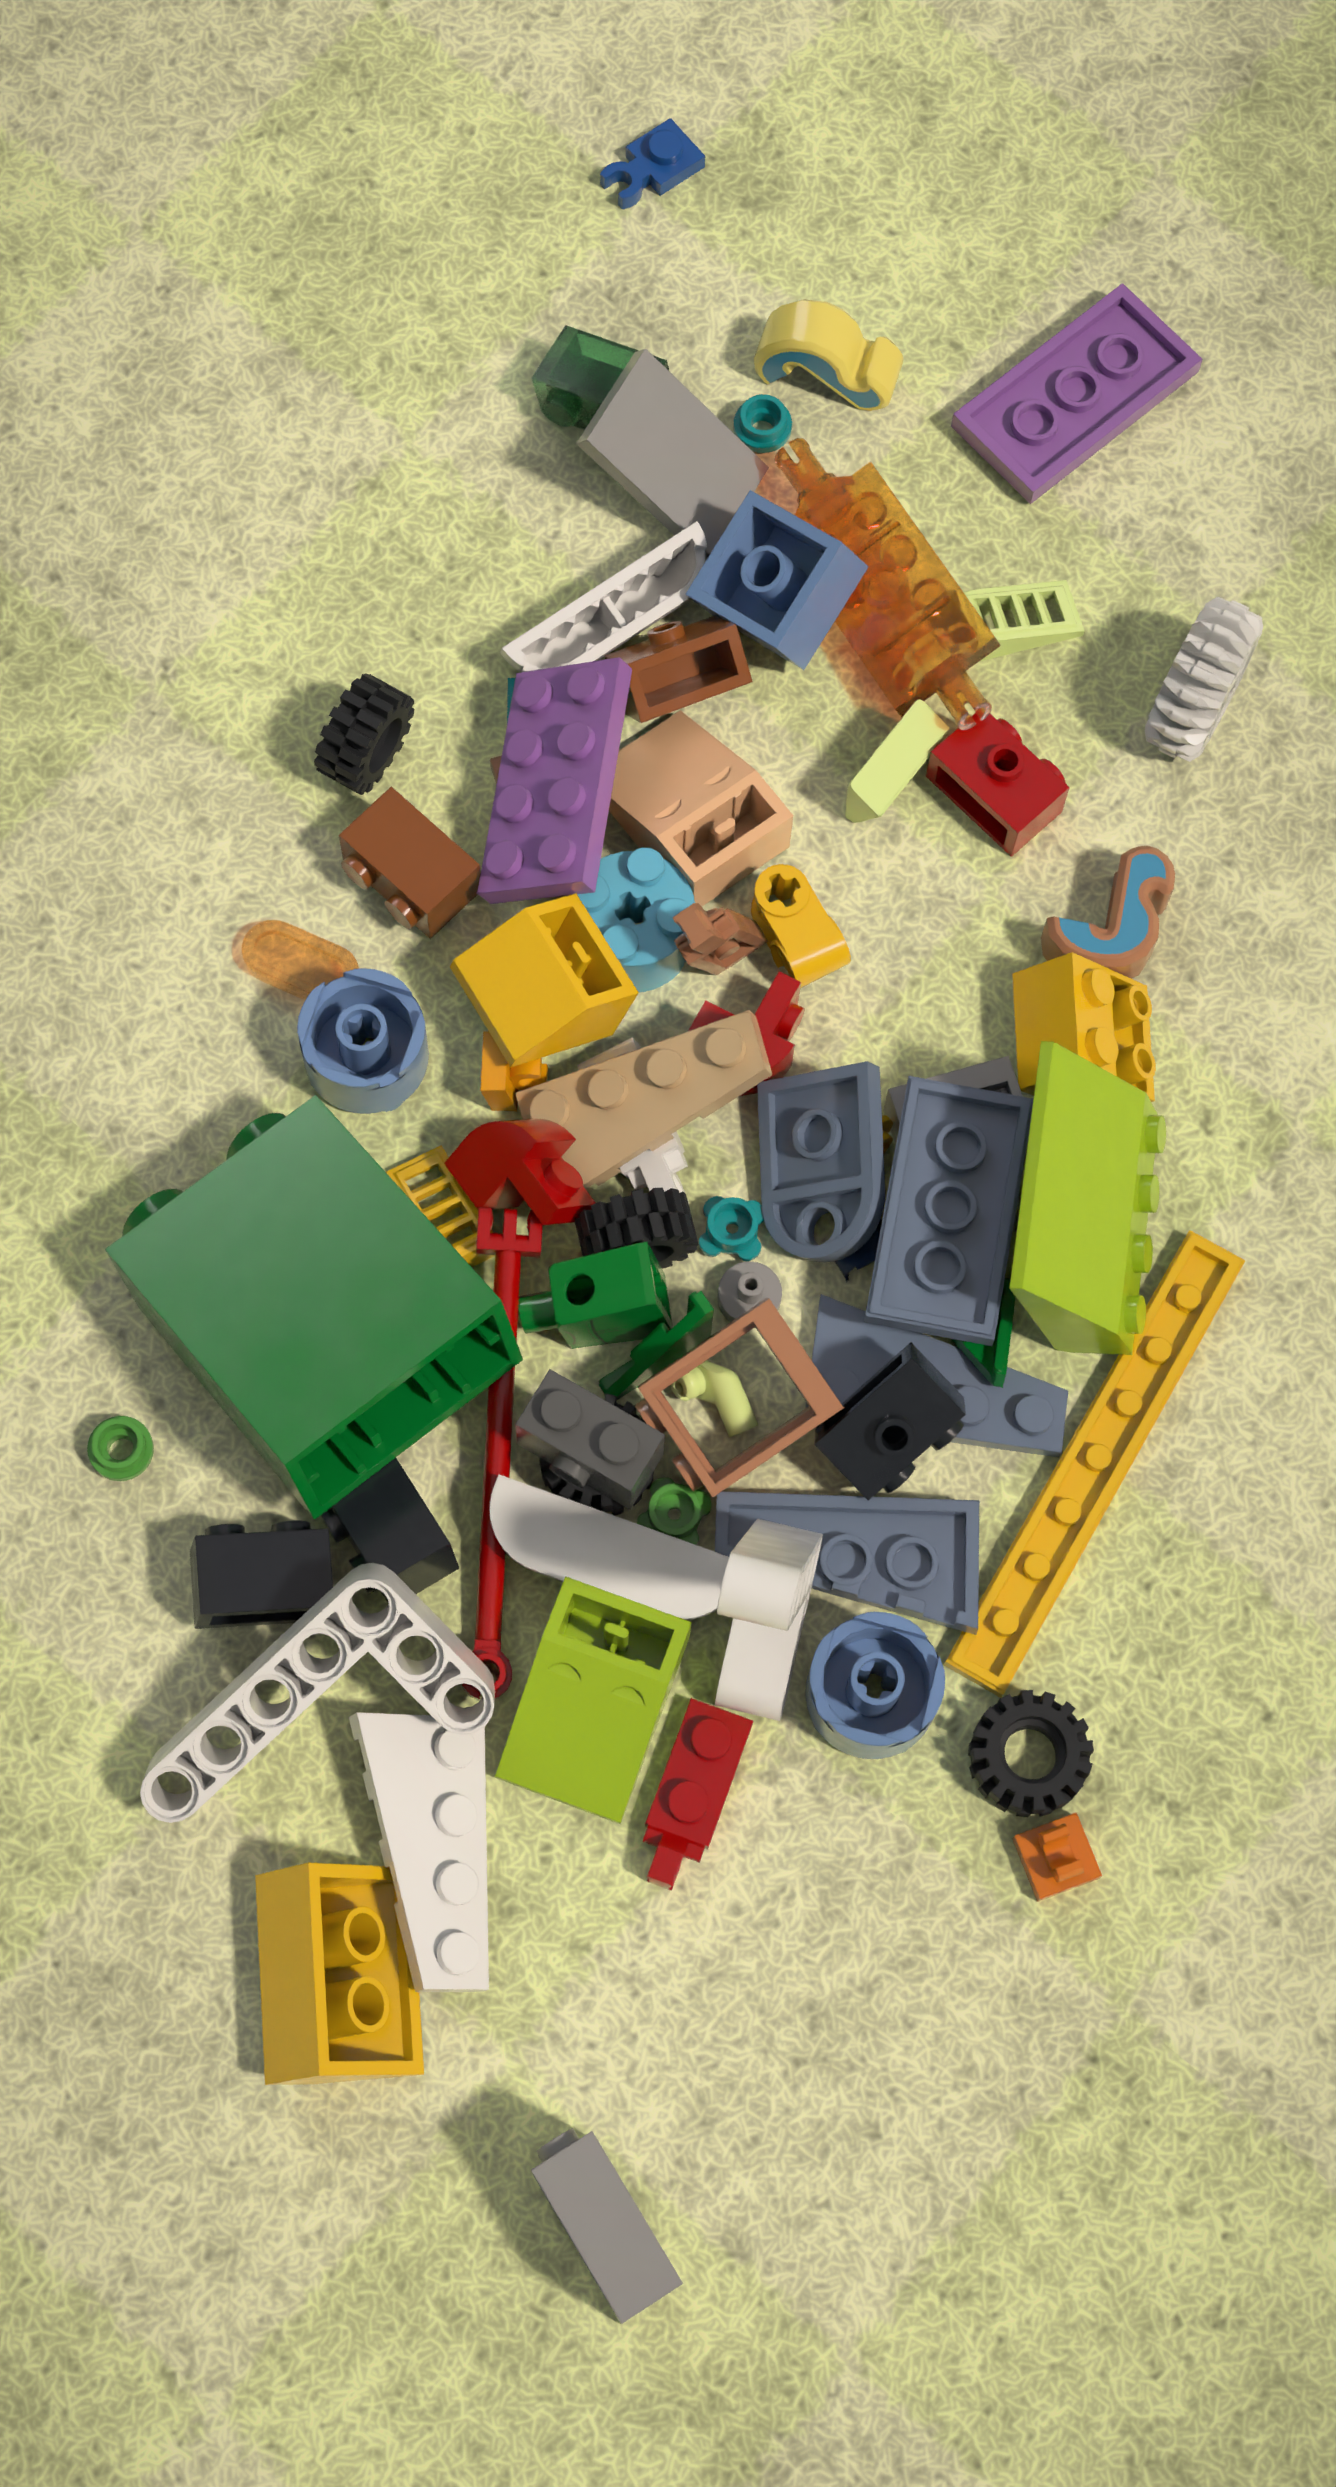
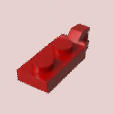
(694, 1788)

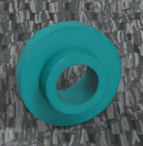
(767, 409)

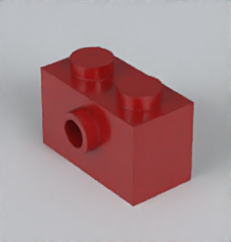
(998, 781)

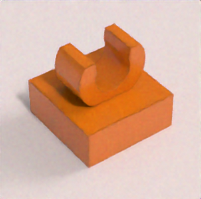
(1057, 1857)

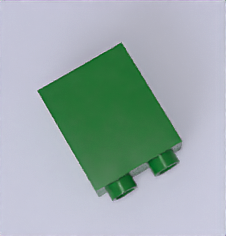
(314, 1302)

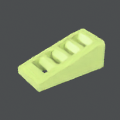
(1024, 635)

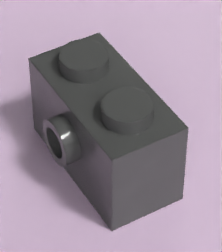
(589, 1439)

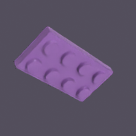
(1076, 393)
(555, 782)

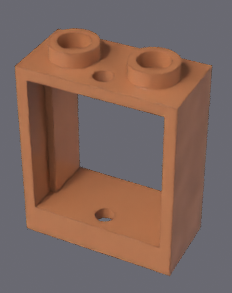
(796, 1363)

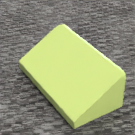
(894, 763)

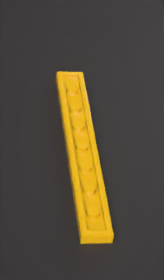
(1094, 1465)

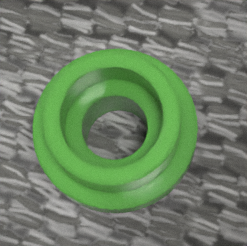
(115, 1429)

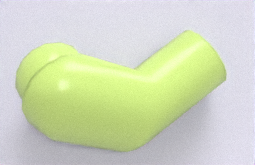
(722, 1388)

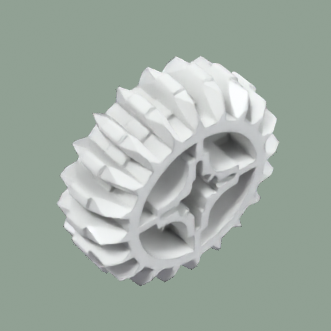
(1203, 678)

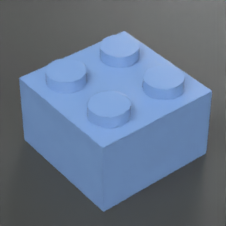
(777, 579)

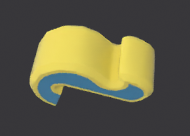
(832, 350)

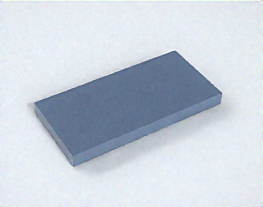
(949, 1211)

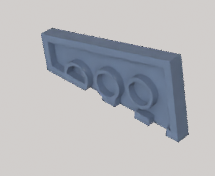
(879, 1552)

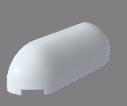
(614, 608)
(604, 1551)

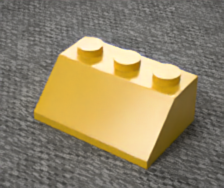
(334, 1977)

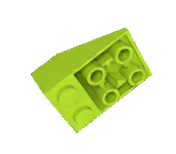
(593, 1699)

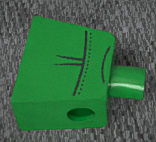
(601, 1298)

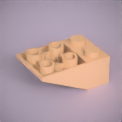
(698, 806)

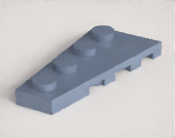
(1019, 1417)

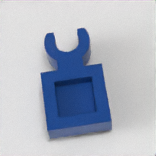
(655, 159)

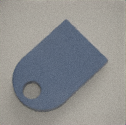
(822, 1157)

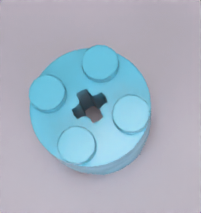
(635, 890)

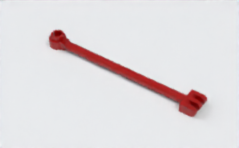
(490, 1588)

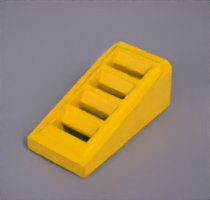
(423, 1163)

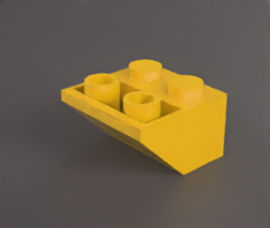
(545, 981)
(1086, 1012)

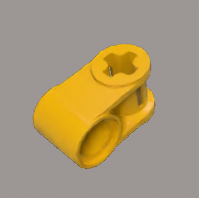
(798, 935)

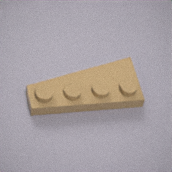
(649, 1093)

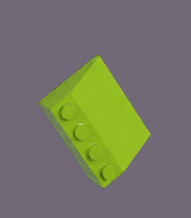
(1086, 1205)

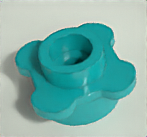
(736, 1211)

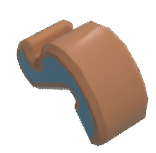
(1132, 922)

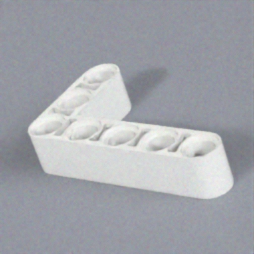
(768, 1598)
(309, 1677)

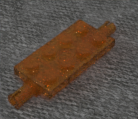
(907, 610)

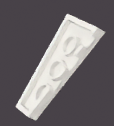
(434, 1840)

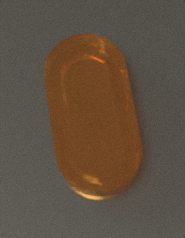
(293, 957)

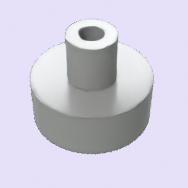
(745, 1287)

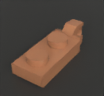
(716, 937)

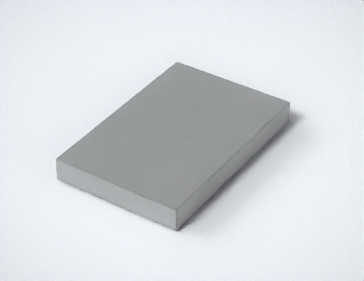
(671, 450)

